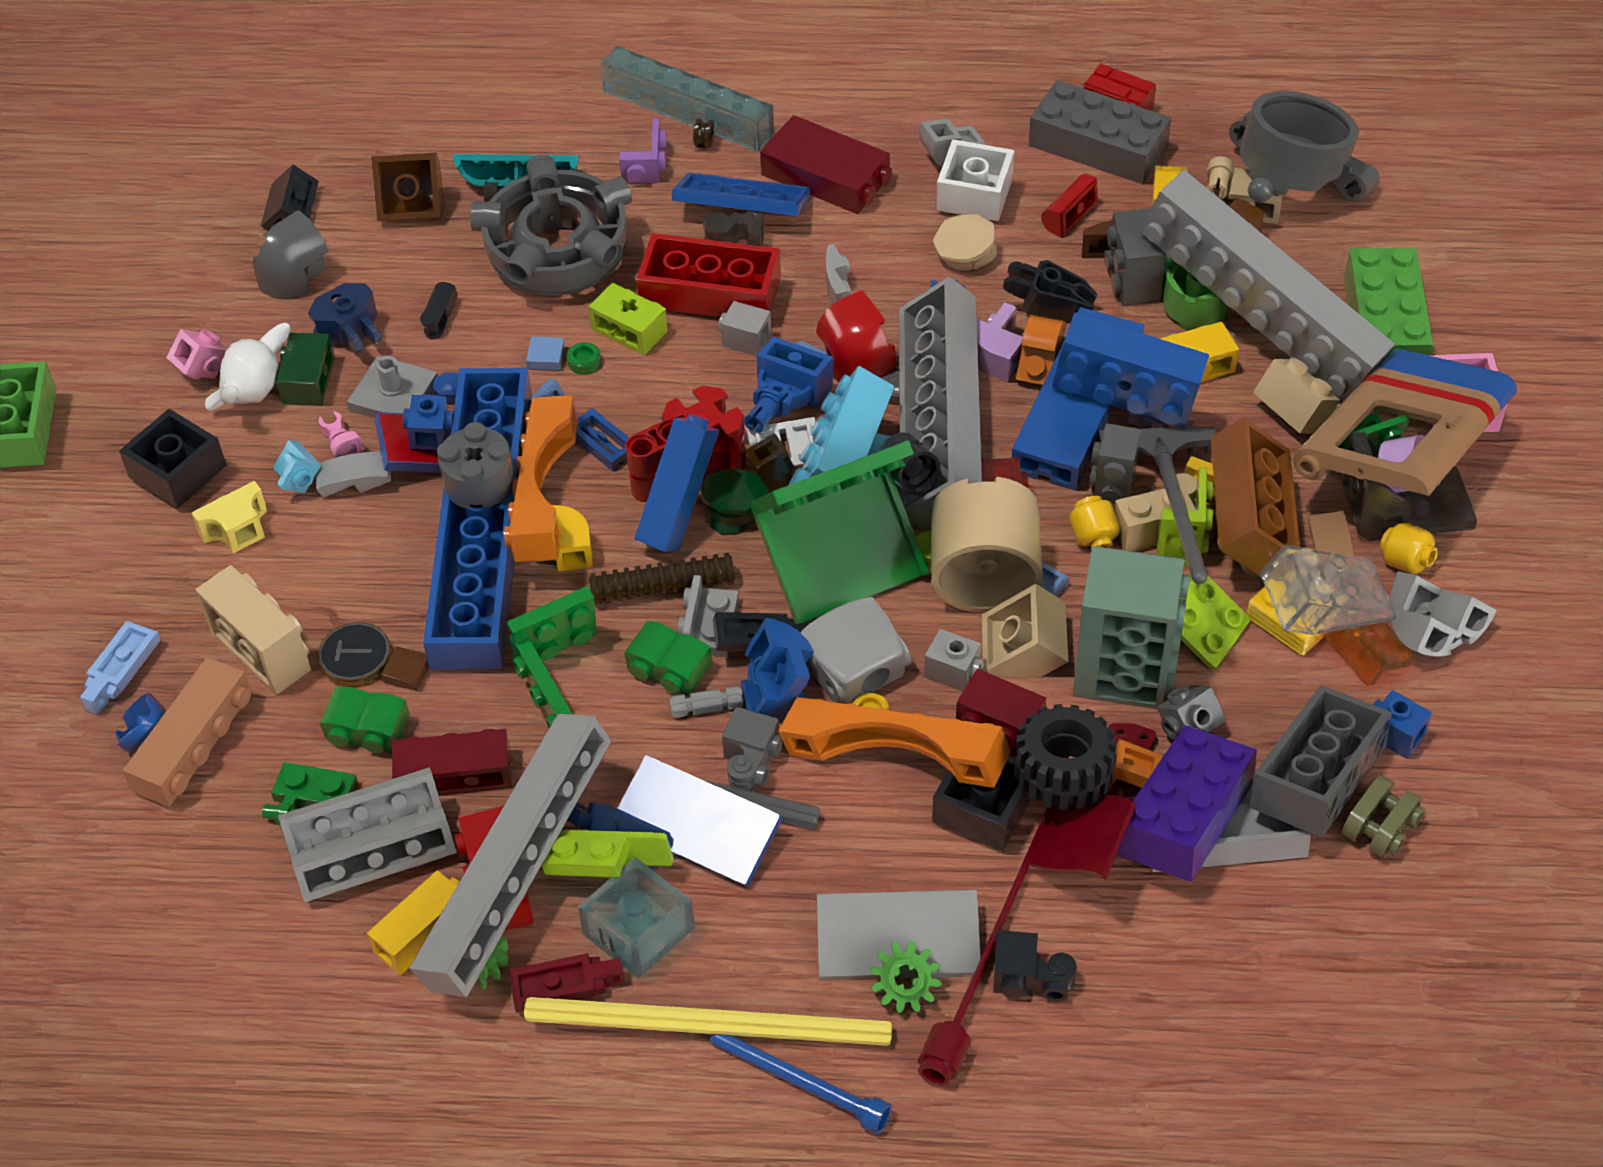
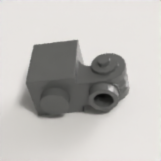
(749, 745)

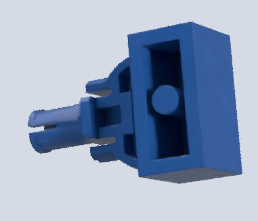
(788, 380)

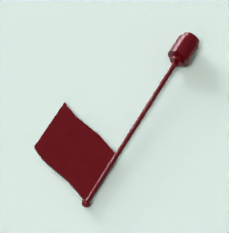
(1064, 843)

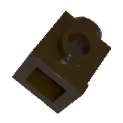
(771, 462)

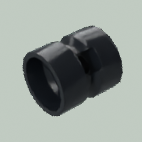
(920, 469)

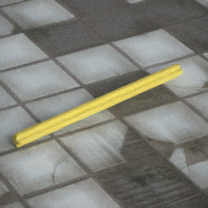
(708, 1021)

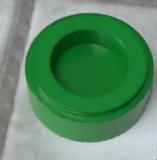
(583, 358)

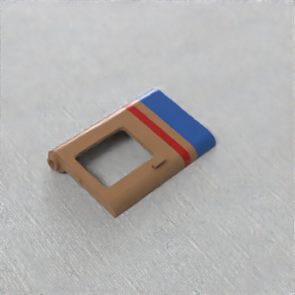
(1423, 388)

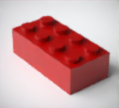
(707, 274)

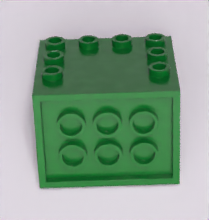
(840, 534)

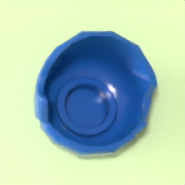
(140, 721)

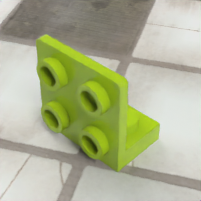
(1201, 520)
(1211, 622)

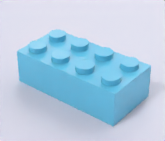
(847, 424)

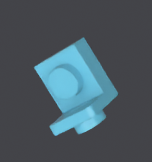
(295, 467)

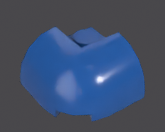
(776, 669)

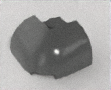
(290, 257)

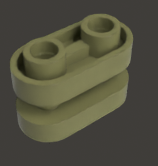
(1389, 835)

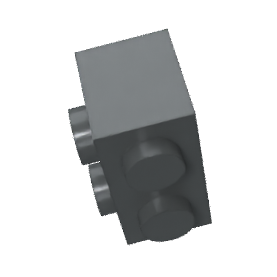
(1115, 462)

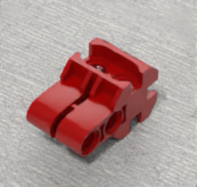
(647, 446)

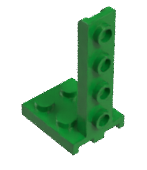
(542, 636)

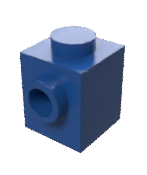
(1407, 723)

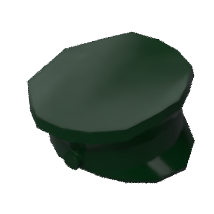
(728, 499)

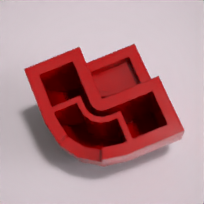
(855, 337)

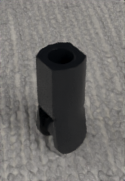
(438, 309)

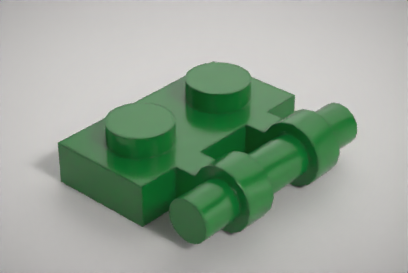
(306, 786)

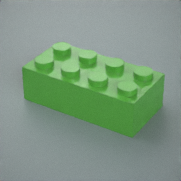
(1390, 295)

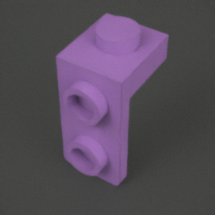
(645, 165)

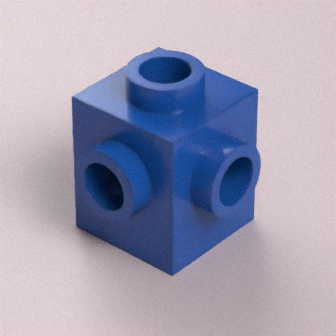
(427, 421)

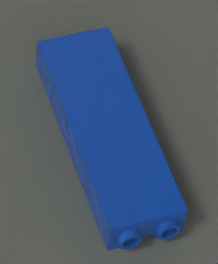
(1064, 426)

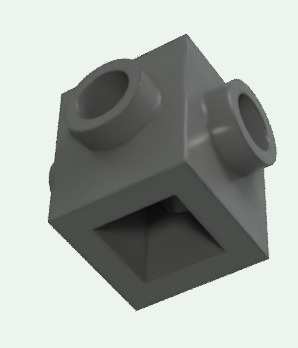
(1191, 707)

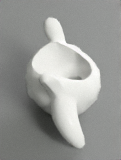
(249, 369)

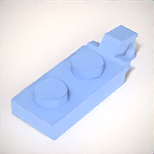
(118, 665)

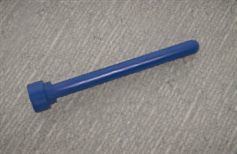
(870, 1112)

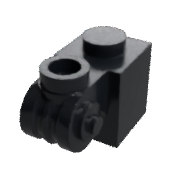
(1022, 973)

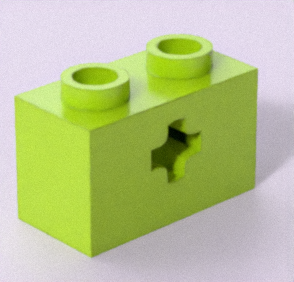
(628, 318)

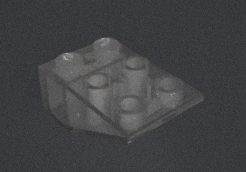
(1325, 591)

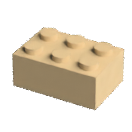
(254, 629)

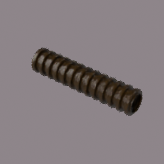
(661, 578)

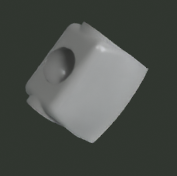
(855, 650)

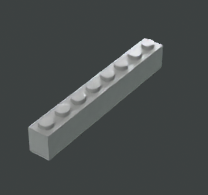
(510, 856)

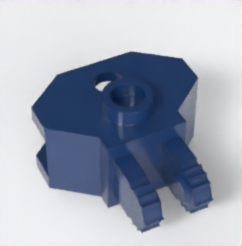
(347, 317)

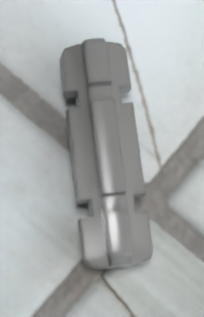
(706, 701)

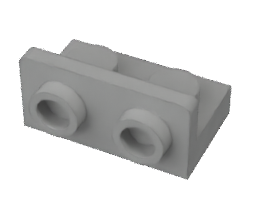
(700, 609)

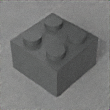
(1134, 260)

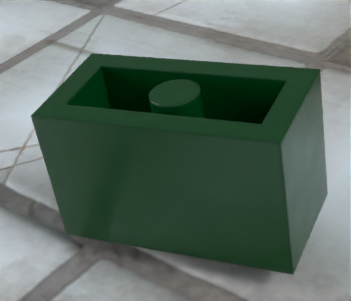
(305, 369)

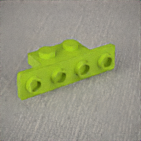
(605, 852)

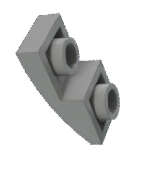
(836, 275)
(359, 469)

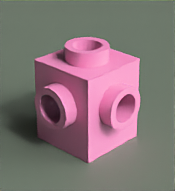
(197, 353)

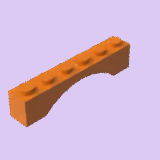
(533, 521)
(967, 749)

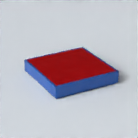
(395, 446)

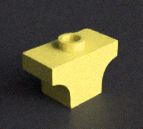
(233, 518)

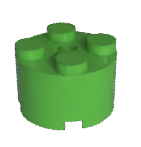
(1190, 301)

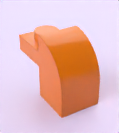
(1040, 348)

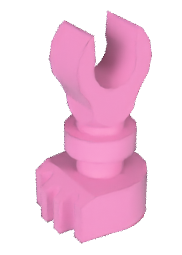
(341, 440)

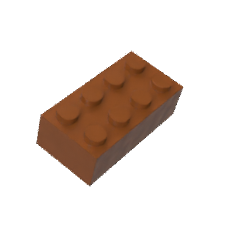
(1253, 494)

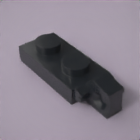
(736, 629)

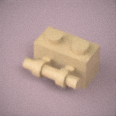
(1297, 395)

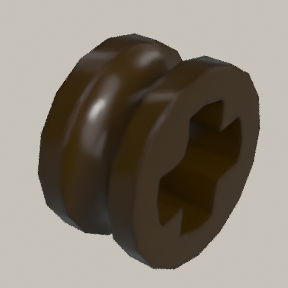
(703, 133)

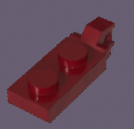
(565, 978)

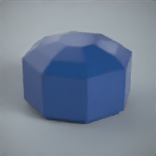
(446, 385)

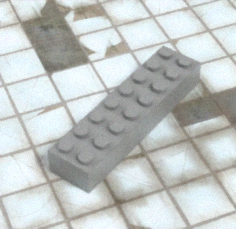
(1264, 285)
(940, 387)

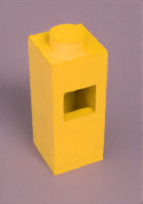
(407, 926)

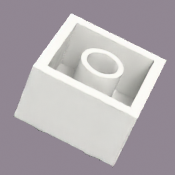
(975, 179)

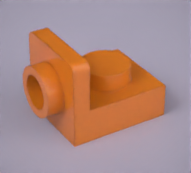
(1133, 763)

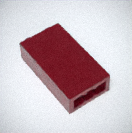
(827, 163)

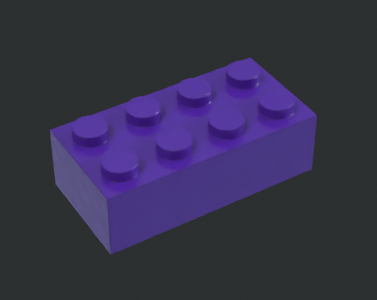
(1188, 802)

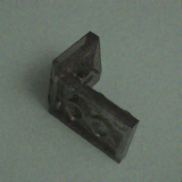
(1378, 507)

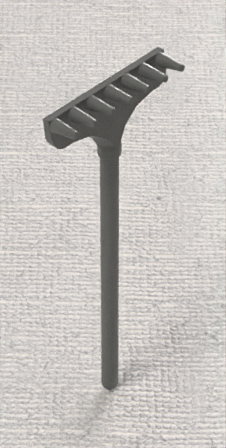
(1161, 445)

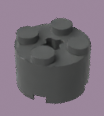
(476, 466)

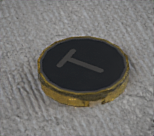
(354, 654)

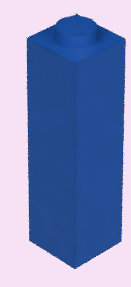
(677, 483)

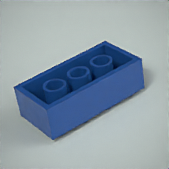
(1130, 370)

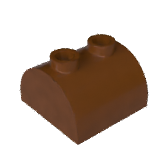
(407, 186)

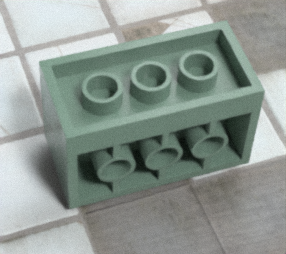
(1130, 627)

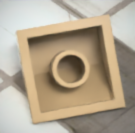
(1025, 635)

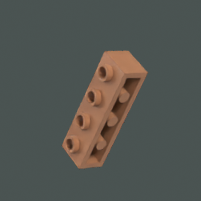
(187, 732)

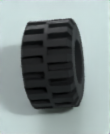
(1058, 779)

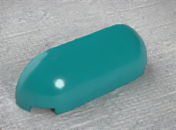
(503, 168)

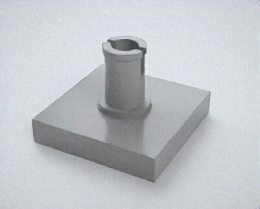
(389, 387)

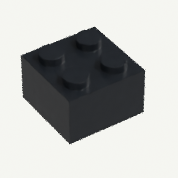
(173, 458)
(981, 811)

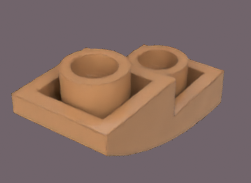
(1331, 533)

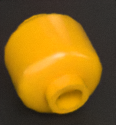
(1094, 522)
(1408, 548)

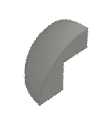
(1435, 618)

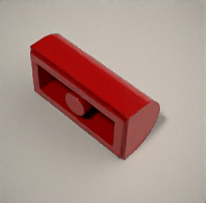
(1071, 205)

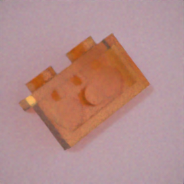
(1371, 650)

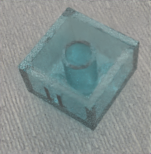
(637, 917)

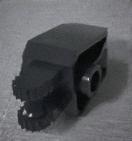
(1049, 290)

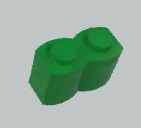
(668, 657)
(364, 719)

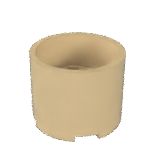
(984, 543)

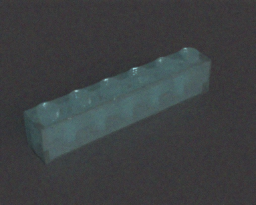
(687, 97)

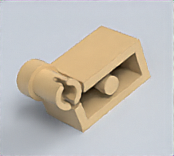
(1234, 183)
(1141, 514)

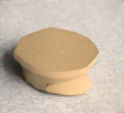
(966, 242)

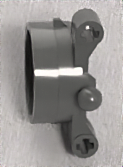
(1300, 146)

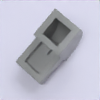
(938, 135)

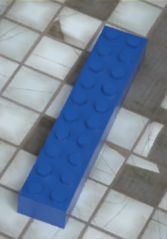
(471, 560)

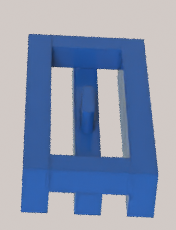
(597, 442)

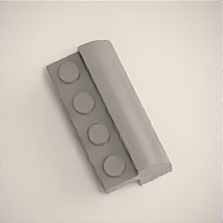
(366, 834)

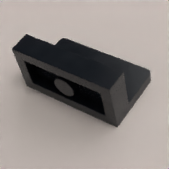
(290, 193)

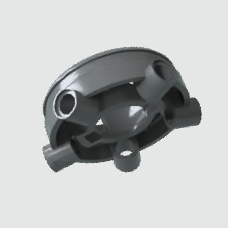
(549, 201)

